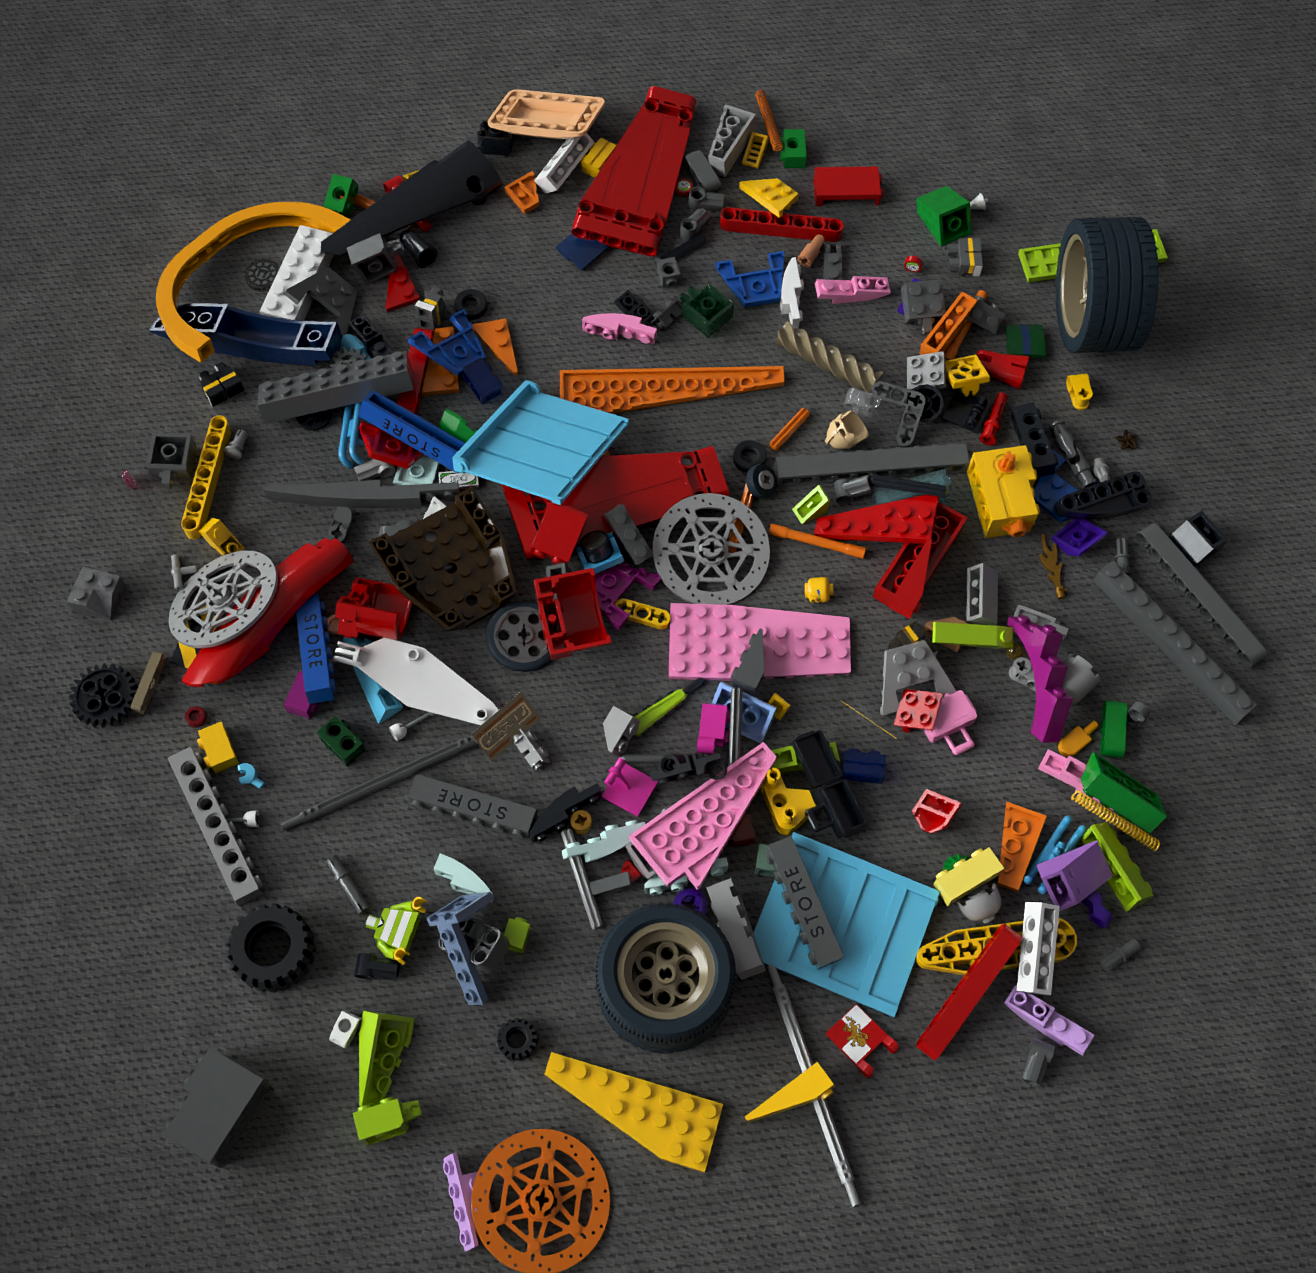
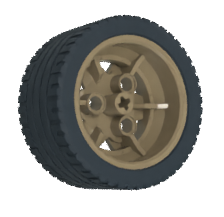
(1106, 284)

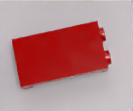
(847, 184)

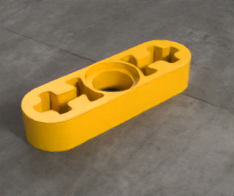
(650, 609)

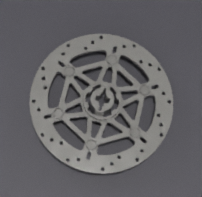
(719, 546)
(223, 599)

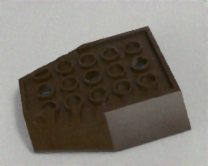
(464, 539)

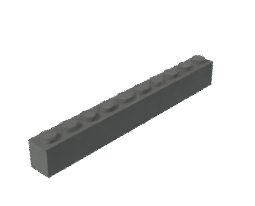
(883, 462)
(1174, 643)

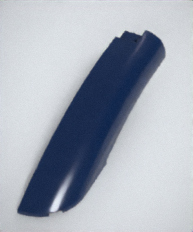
(259, 336)

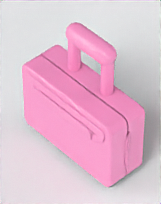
(954, 715)

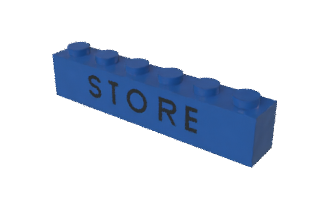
(410, 428)
(314, 651)

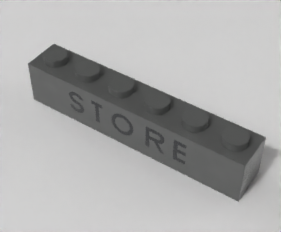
(472, 806)
(804, 903)

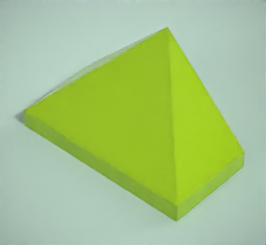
(812, 506)

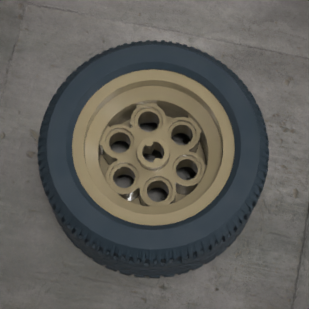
(687, 1017)

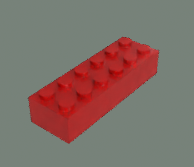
(946, 531)

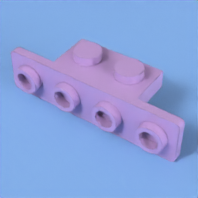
(460, 1191)

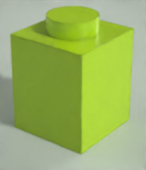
(517, 932)

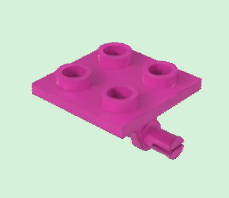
(628, 787)

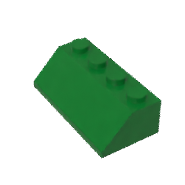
(1122, 793)

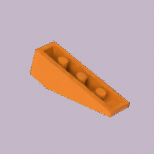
(949, 325)

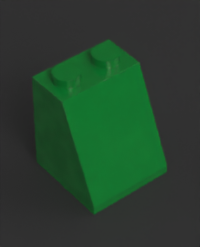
(945, 214)

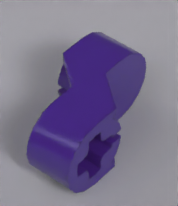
(1097, 912)

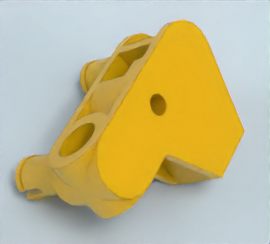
(792, 801)

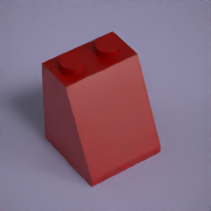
(558, 533)

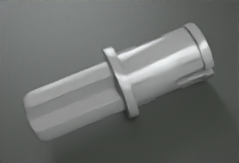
(1101, 469)

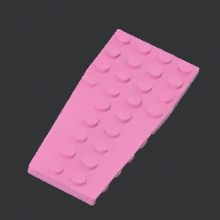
(712, 637)

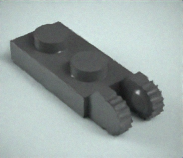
(832, 262)

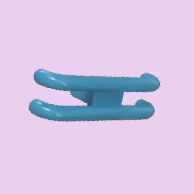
(351, 431)
(1052, 850)

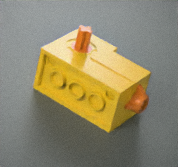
(1004, 491)

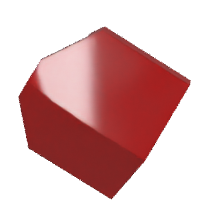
(935, 811)

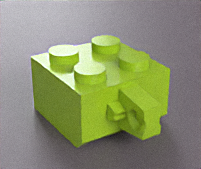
(384, 1120)

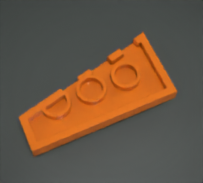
(437, 378)
(1019, 841)

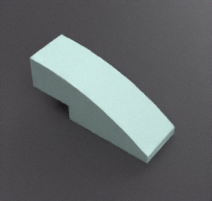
(462, 877)

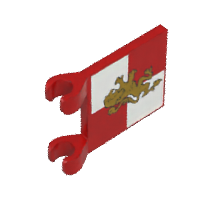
(858, 1037)

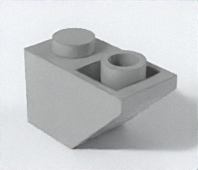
(618, 730)

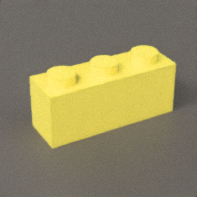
(968, 875)

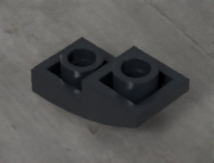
(631, 306)

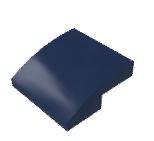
(580, 251)

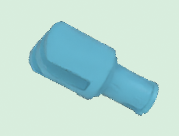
(352, 341)

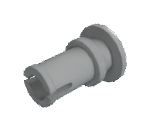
(235, 447)

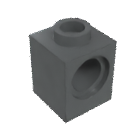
(668, 272)

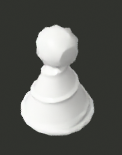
(978, 202)

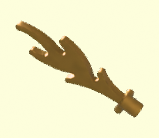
(1050, 564)

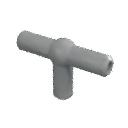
(177, 571)

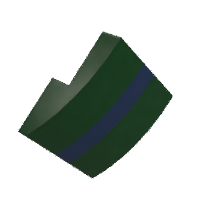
(1025, 340)

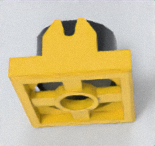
(964, 375)

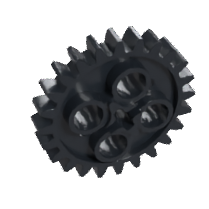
(84, 701)

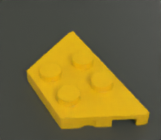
(771, 194)

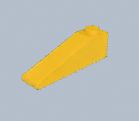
(804, 1089)

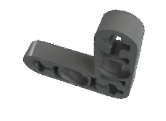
(910, 408)

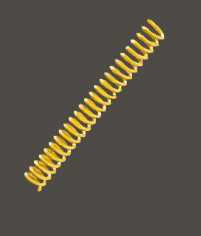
(1116, 818)

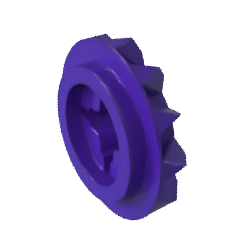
(687, 895)

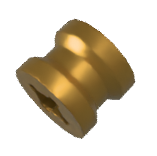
(581, 827)

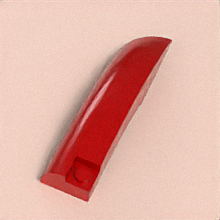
(298, 580)

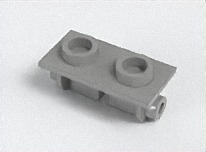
(537, 755)

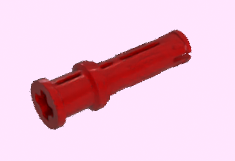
(993, 425)

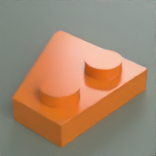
(524, 192)

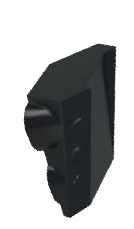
(494, 141)

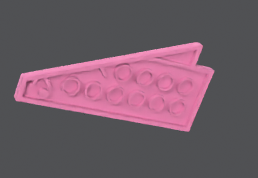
(697, 827)

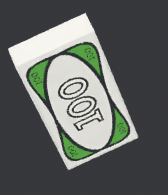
(464, 479)

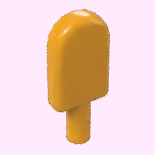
(1076, 739)

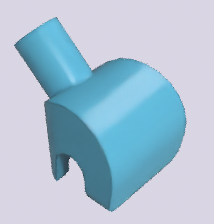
(251, 775)

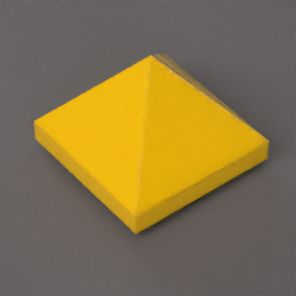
(781, 705)

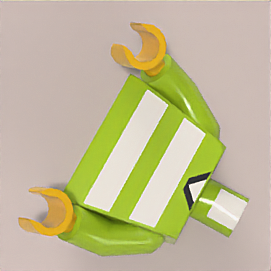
(397, 928)

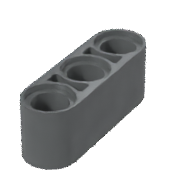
(701, 171)

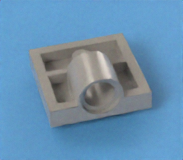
(926, 369)

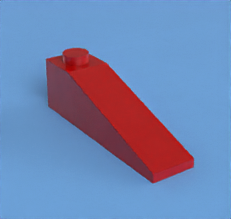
(908, 595)

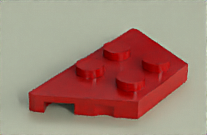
(387, 448)

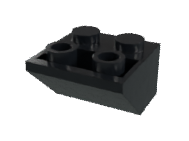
(1198, 538)

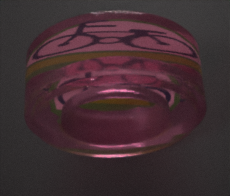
(128, 479)

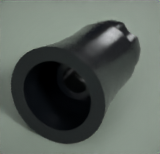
(418, 248)

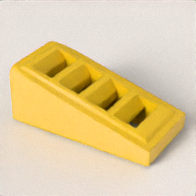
(759, 138)

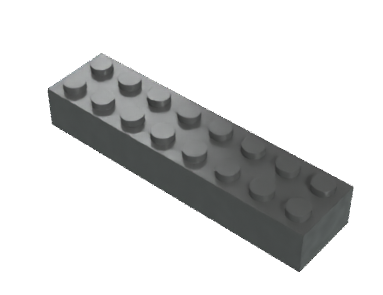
(334, 387)

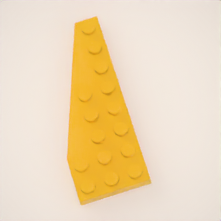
(661, 1119)

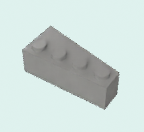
(731, 138)
(736, 927)

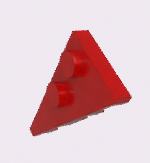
(400, 288)

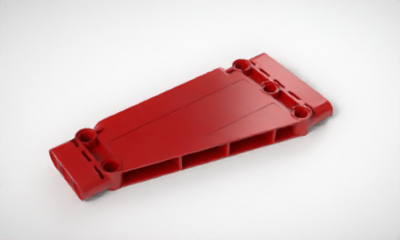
(637, 182)
(641, 482)

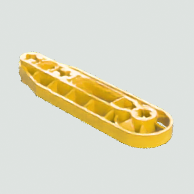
(940, 961)

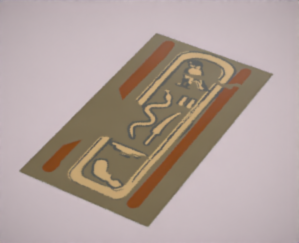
(498, 731)

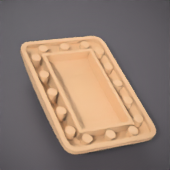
(546, 114)

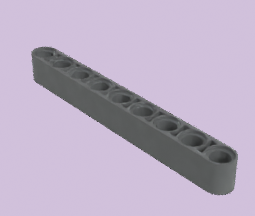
(1201, 595)

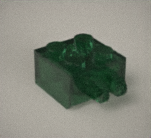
(706, 309)

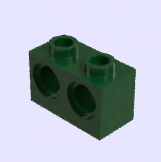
(338, 743)

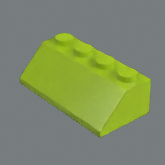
(1126, 877)

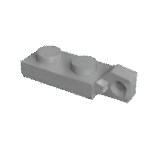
(1040, 619)

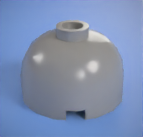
(981, 904)

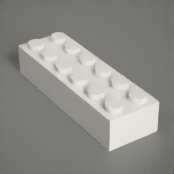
(300, 262)

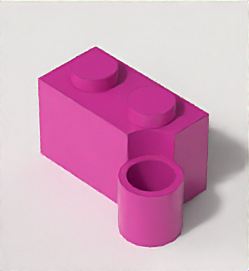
(713, 727)

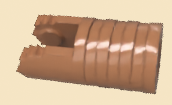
(811, 251)

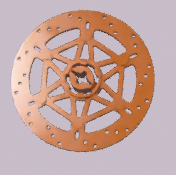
(483, 1213)

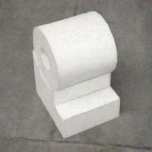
(345, 1029)

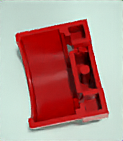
(384, 618)
(574, 618)

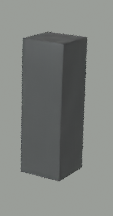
(611, 884)

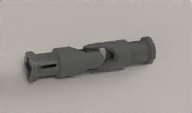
(1068, 444)

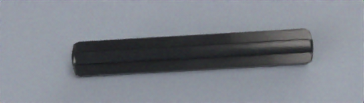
(909, 485)

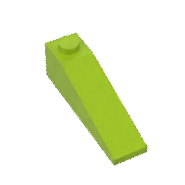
(973, 635)

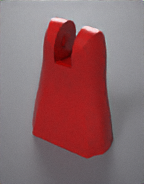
(1004, 367)

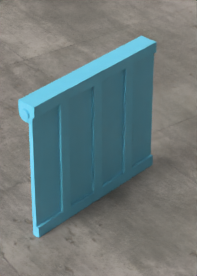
(539, 443)
(874, 919)

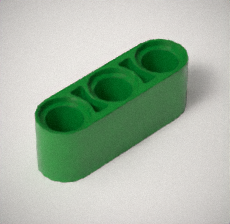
(1113, 729)

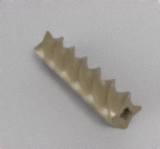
(827, 358)

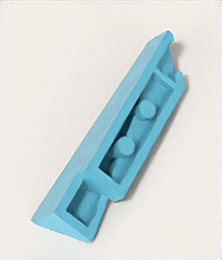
(380, 700)

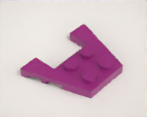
(612, 585)

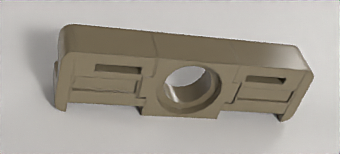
(148, 682)

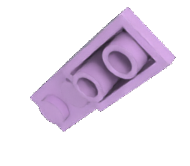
(1050, 1023)

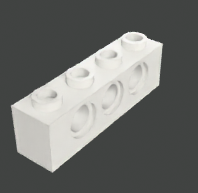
(563, 163)
(1038, 948)

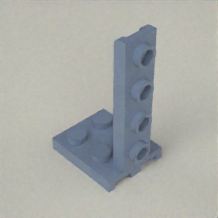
(448, 921)

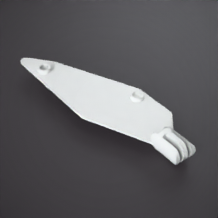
(417, 679)

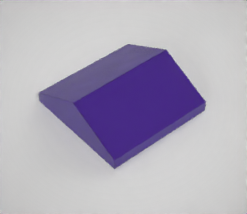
(1078, 537)

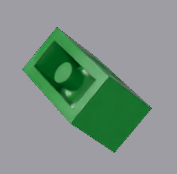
(793, 148)
(338, 186)

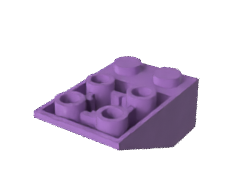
(1075, 874)

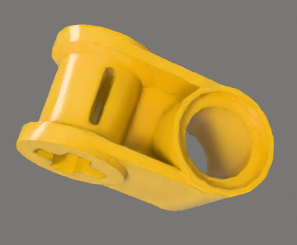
(1079, 390)

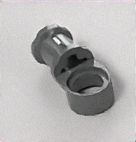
(1138, 713)

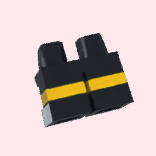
(212, 384)

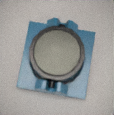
(597, 548)

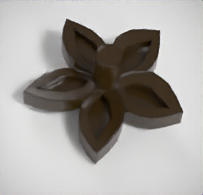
(1127, 440)

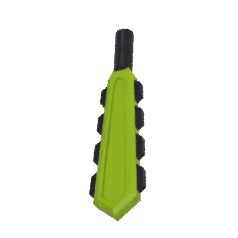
(663, 707)

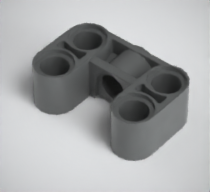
(489, 943)

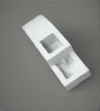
(791, 293)

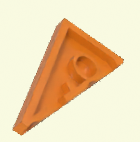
(497, 337)

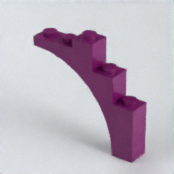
(1049, 674)

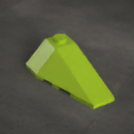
(380, 1045)

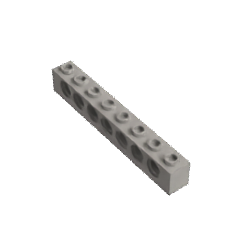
(241, 891)

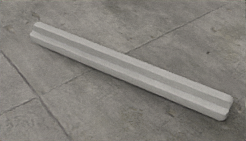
(583, 883)

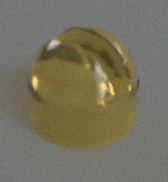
(1018, 652)

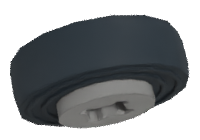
(761, 481)

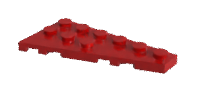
(897, 521)

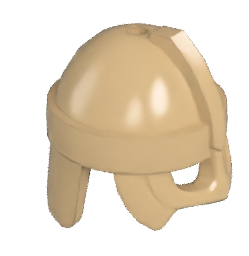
(846, 431)

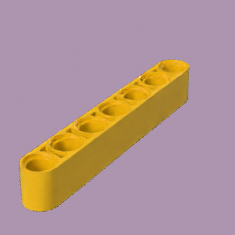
(206, 485)

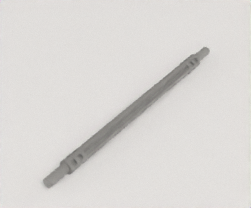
(821, 1106)

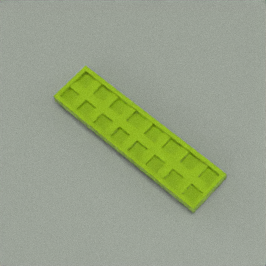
(1041, 261)

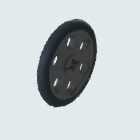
(499, 648)

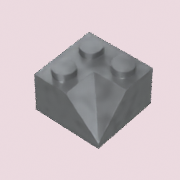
(96, 593)

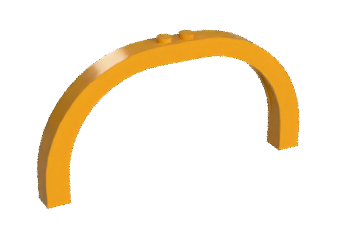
(212, 241)

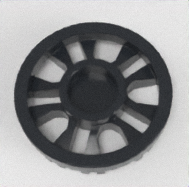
(314, 418)

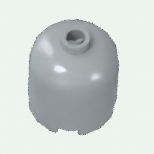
(1079, 678)

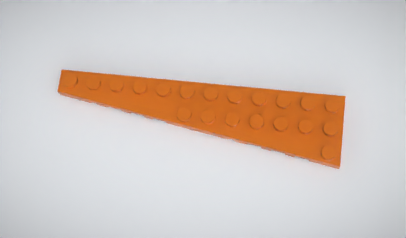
(652, 387)

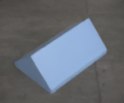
(756, 714)

